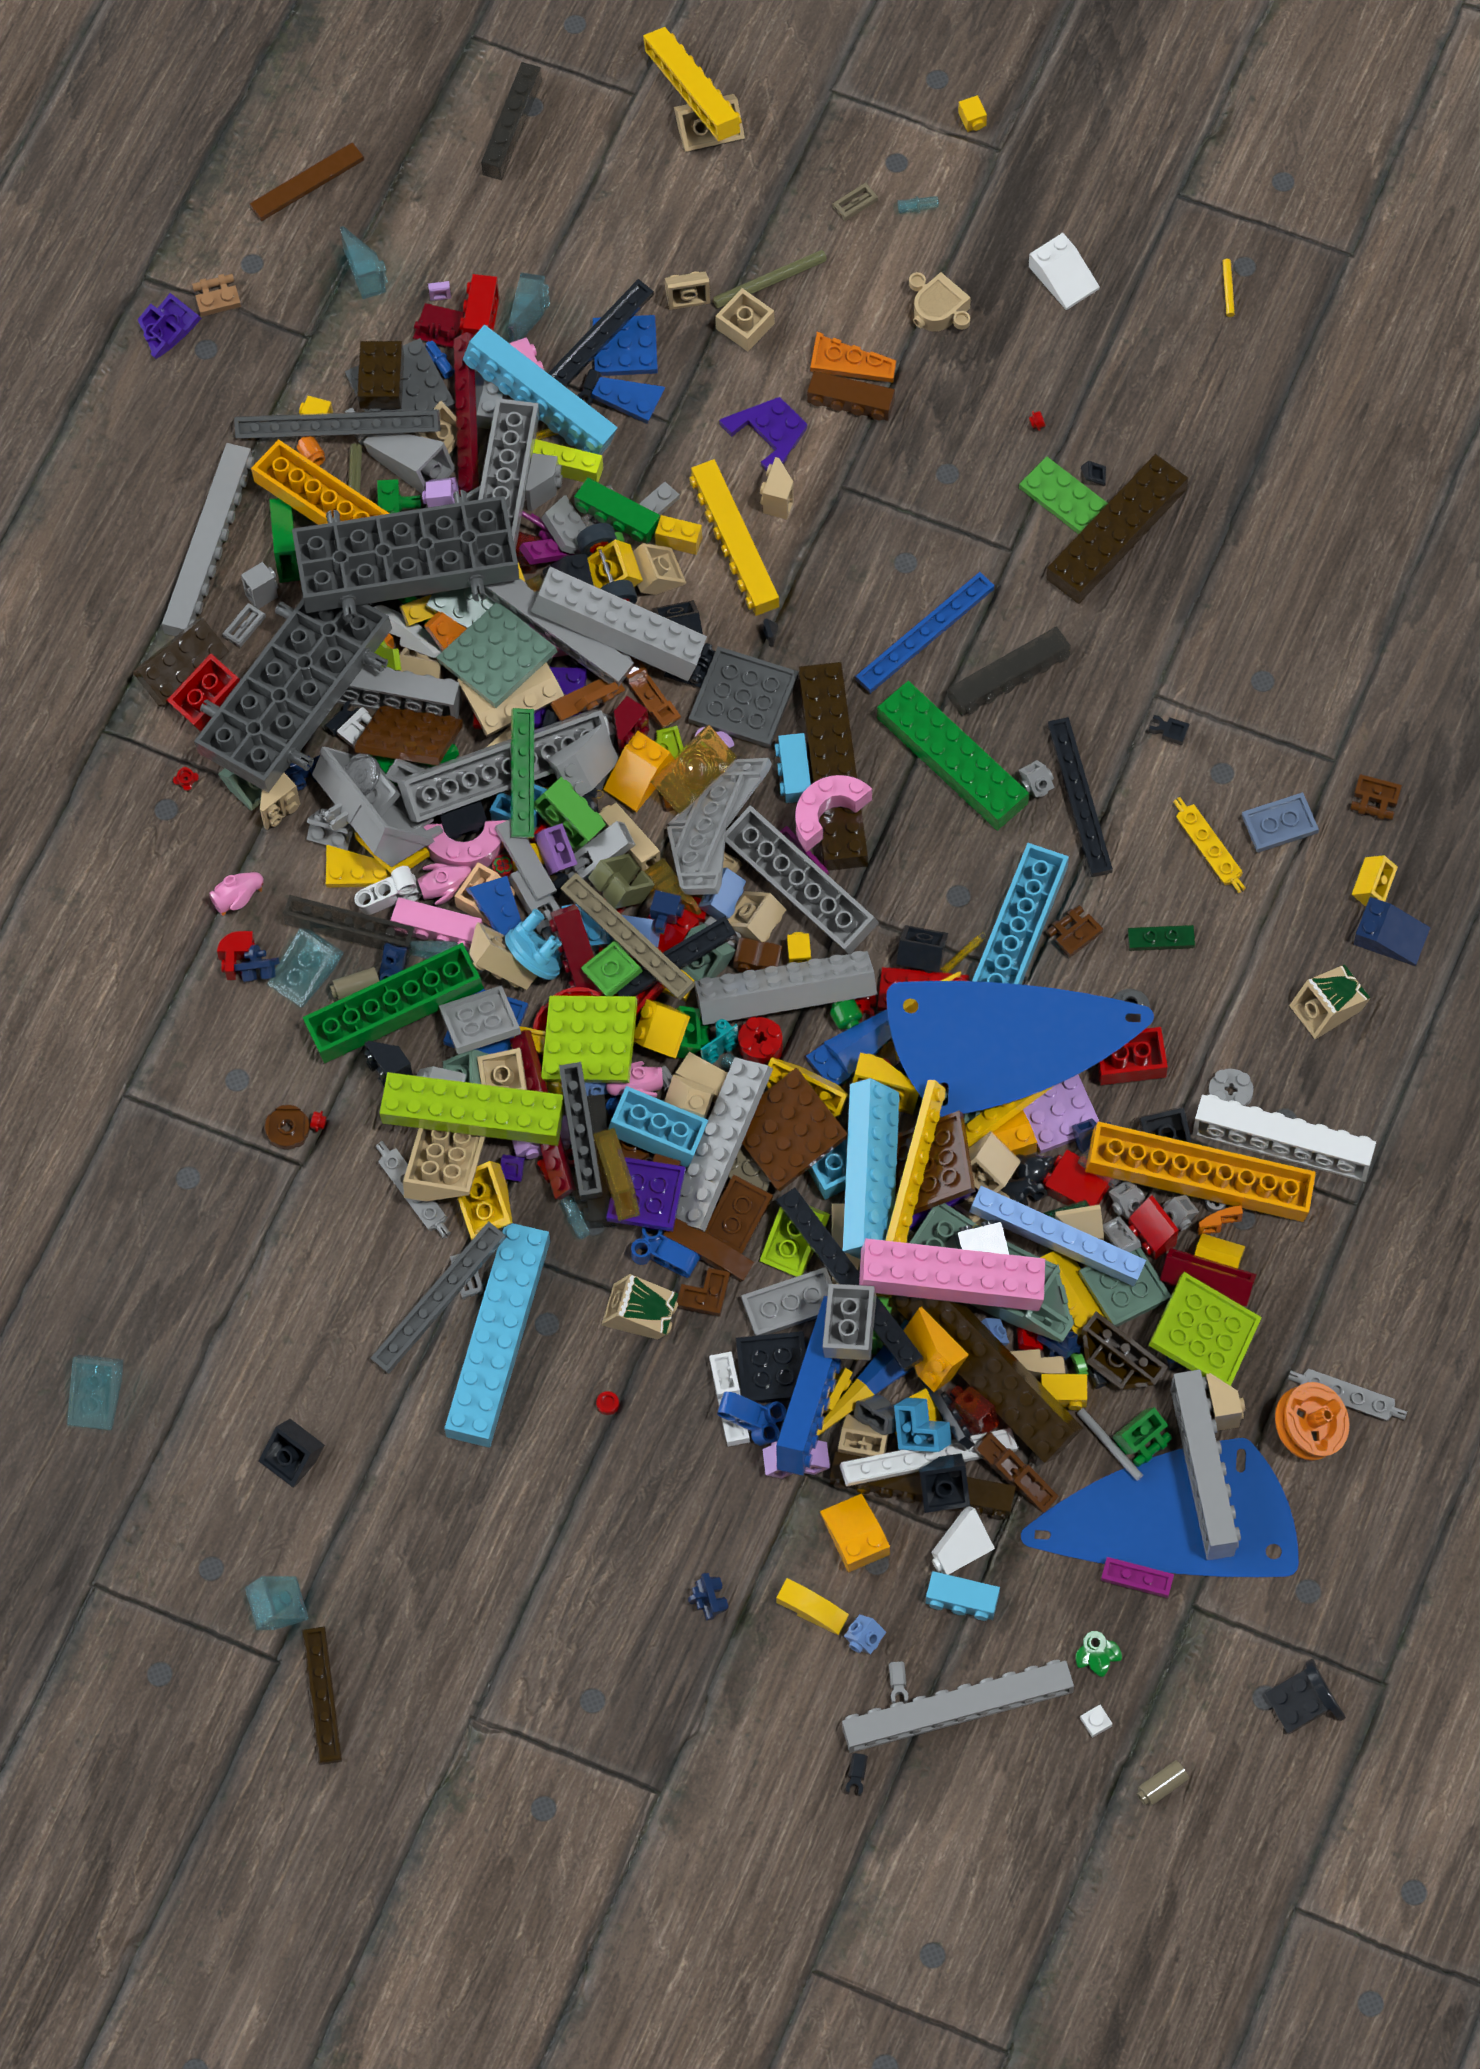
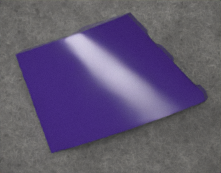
(167, 324)

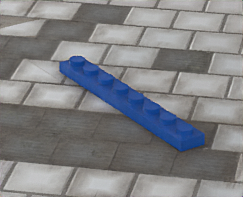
(924, 632)

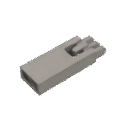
(609, 843)
(530, 903)

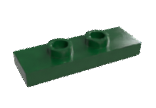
(1161, 938)

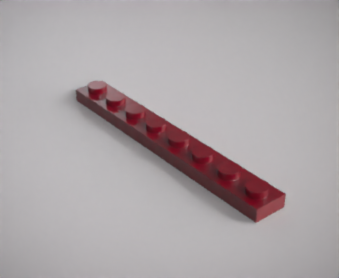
(465, 417)
(554, 1156)

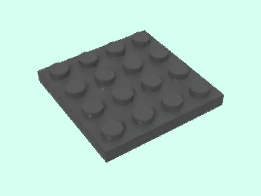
(421, 381)
(743, 696)

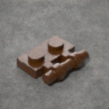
(1377, 791)
(1078, 935)

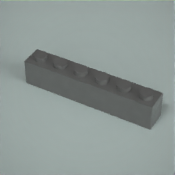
(581, 1131)

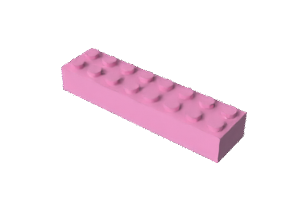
(953, 1274)

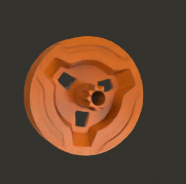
(1322, 1414)

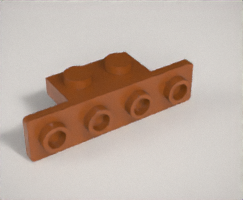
(586, 698)

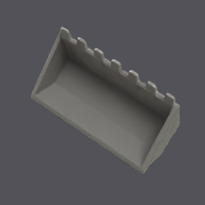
(389, 836)

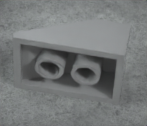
(585, 761)

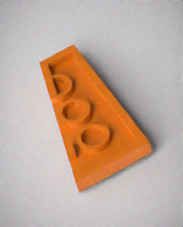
(841, 359)

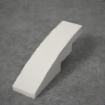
(412, 636)
(726, 1380)

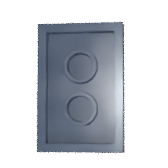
(1280, 822)

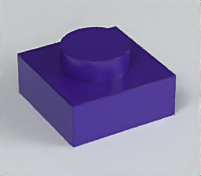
(512, 1167)

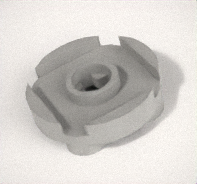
(1233, 1078)

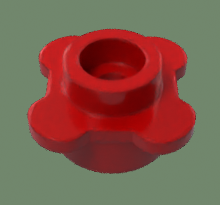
(183, 773)

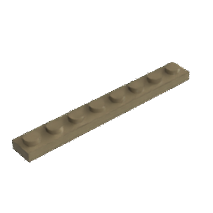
(628, 936)

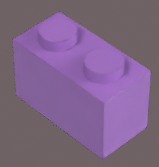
(555, 849)

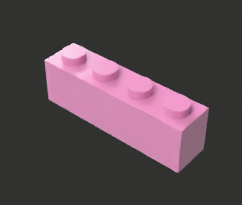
(435, 922)

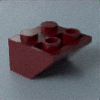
(629, 719)

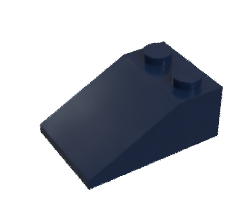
(1391, 932)

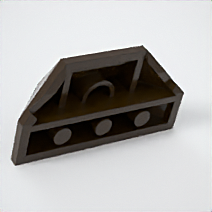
(1119, 1356)

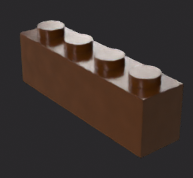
(850, 396)

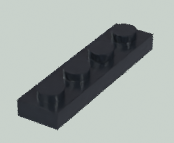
(952, 1415)

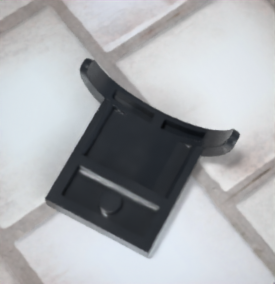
(1303, 1699)

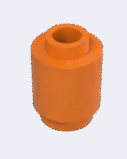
(311, 450)

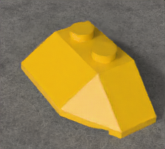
(828, 1091)

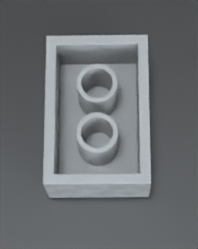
(849, 1322)

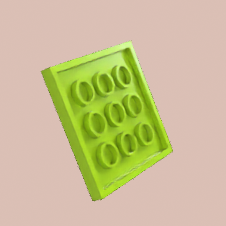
(591, 1032)
(1204, 1330)

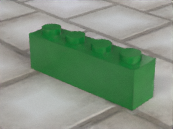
(617, 511)

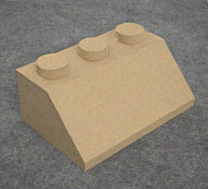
(695, 133)
(491, 953)

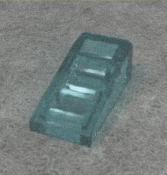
(427, 949)

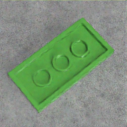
(1062, 495)

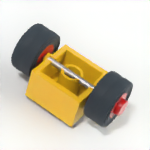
(610, 561)

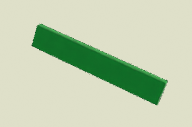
(522, 773)

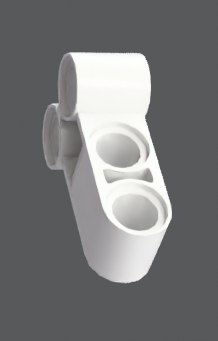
(402, 885)

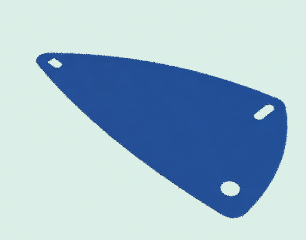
(1003, 1038)
(1157, 1520)

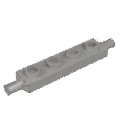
(428, 1211)
(1354, 1396)

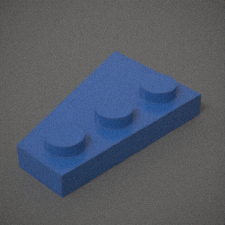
(628, 397)
(497, 903)

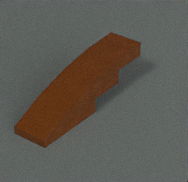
(710, 1250)
(1015, 1472)

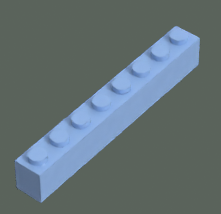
(1057, 1236)

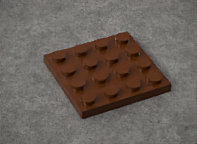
(409, 735)
(791, 1130)
(949, 1163)

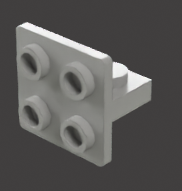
(321, 832)

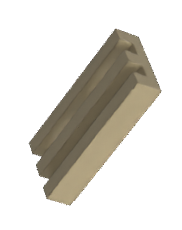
(857, 204)

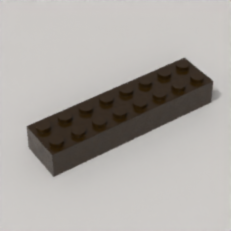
(1117, 528)

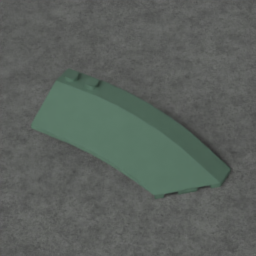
(1050, 1321)

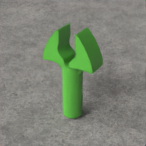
(1079, 1363)

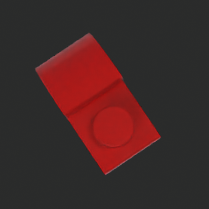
(232, 949)

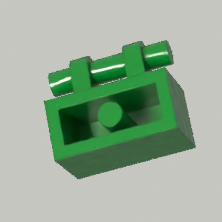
(695, 1034)
(1139, 1432)

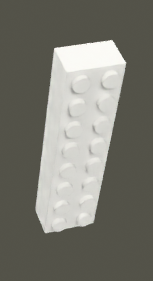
(1284, 1137)

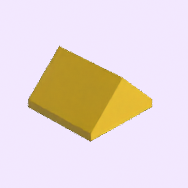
(1219, 1250)

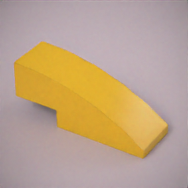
(811, 1606)

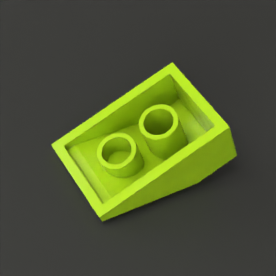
(787, 1247)

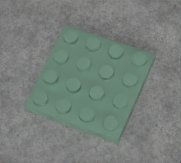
(496, 654)

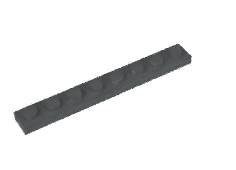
(438, 1297)

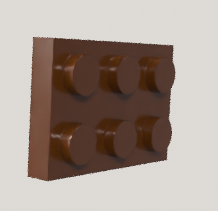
(738, 1213)

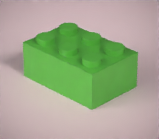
(564, 806)

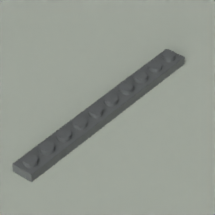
(337, 423)

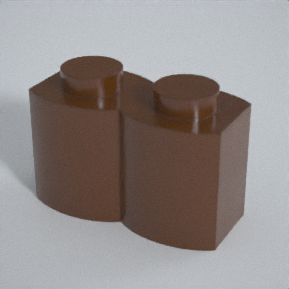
(756, 955)

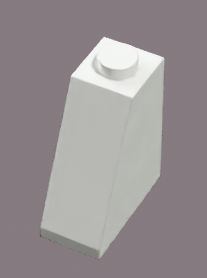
(962, 1543)

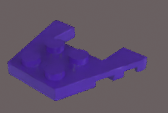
(774, 423)

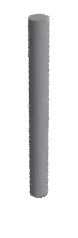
(1111, 1446)

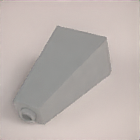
(411, 457)

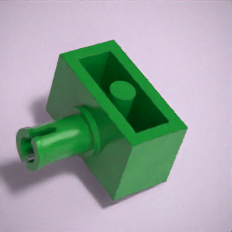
(391, 499)

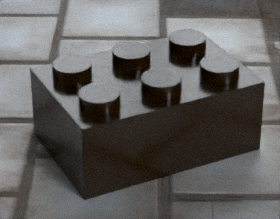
(380, 375)

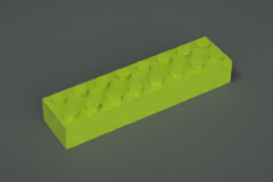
(472, 1109)

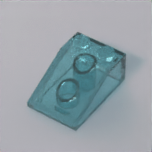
(364, 264)
(528, 305)
(305, 966)
(94, 1391)

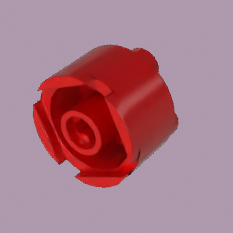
(763, 1031)

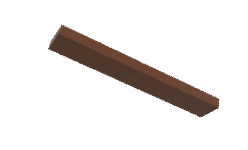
(306, 181)

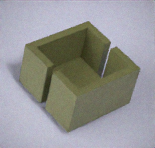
(613, 879)

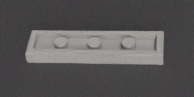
(526, 862)

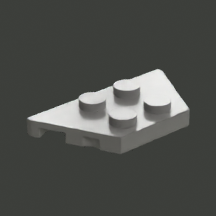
(564, 525)

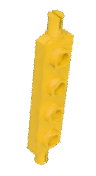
(1209, 845)

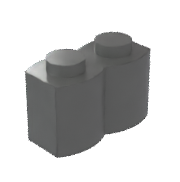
(877, 1413)

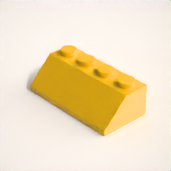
(1080, 1301)

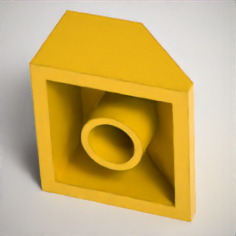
(661, 1028)

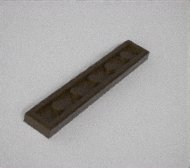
(322, 1695)

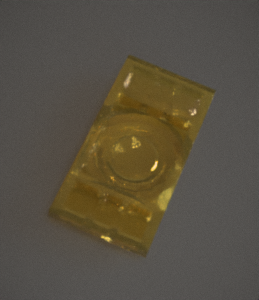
(693, 769)

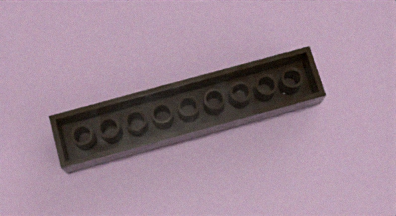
(832, 755)
(1000, 1378)

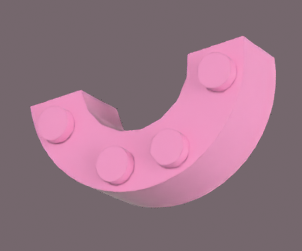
(823, 795)
(454, 853)

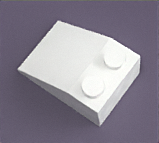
(1063, 271)

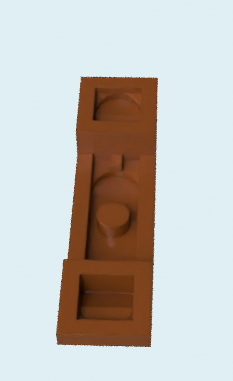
(650, 696)

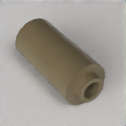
(353, 983)
(1162, 1783)

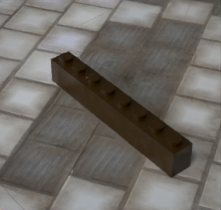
(984, 1495)

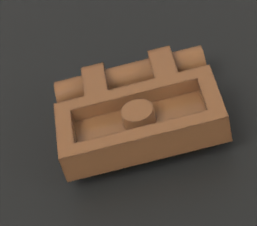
(217, 300)

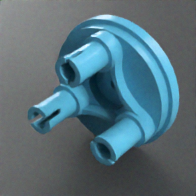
(534, 951)

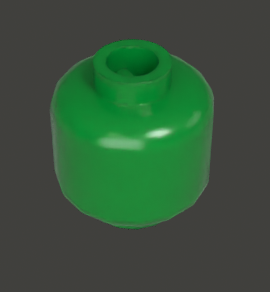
(845, 1014)

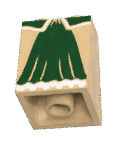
(1329, 1000)
(640, 1307)

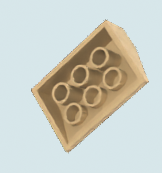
(533, 694)
(442, 1165)

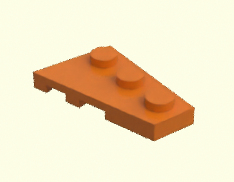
(443, 630)

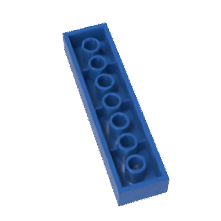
(807, 1403)

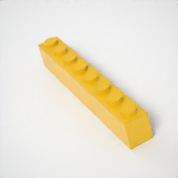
(692, 84)
(735, 537)

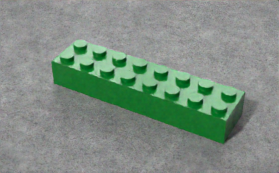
(952, 755)
(393, 1002)

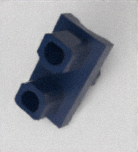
(298, 774)
(392, 960)
(266, 966)
(1063, 1349)
(705, 1597)

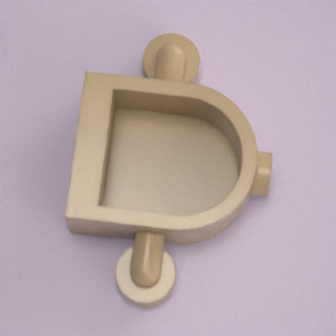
(939, 303)

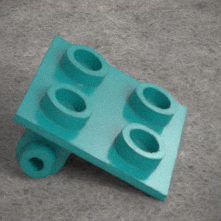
(724, 1042)

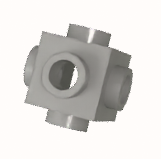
(1036, 779)
(1126, 1199)
(1180, 1211)

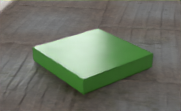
(611, 969)

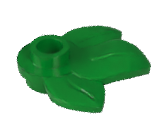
(1097, 1657)

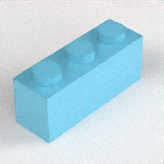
(793, 766)
(962, 1596)

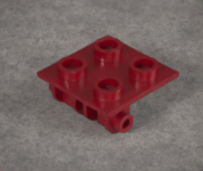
(438, 325)

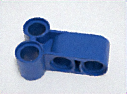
(665, 1253)
(752, 1416)

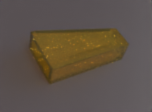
(616, 1174)

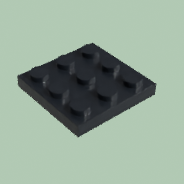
(770, 1365)

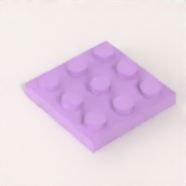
(1057, 1111)

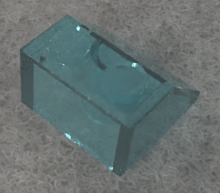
(276, 1602)

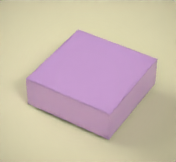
(439, 291)

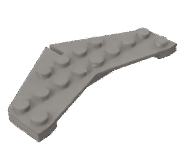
(700, 830)

